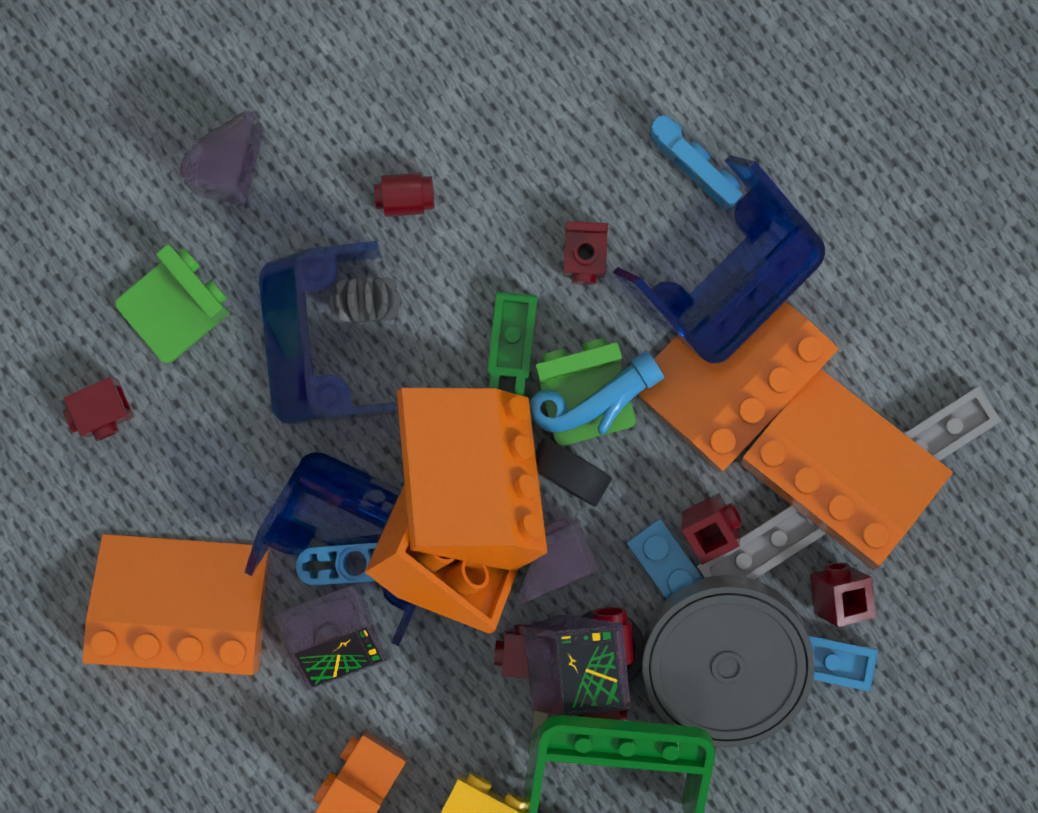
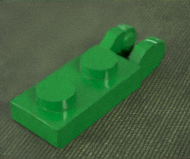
(512, 338)

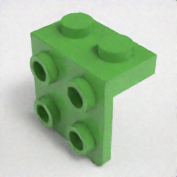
(173, 305)
(579, 377)

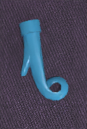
(607, 400)

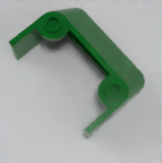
(624, 746)

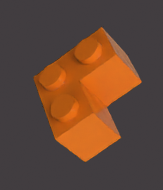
(364, 778)

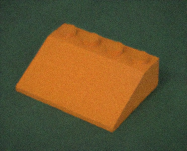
(730, 402)
(846, 469)
(471, 475)
(443, 585)
(175, 606)

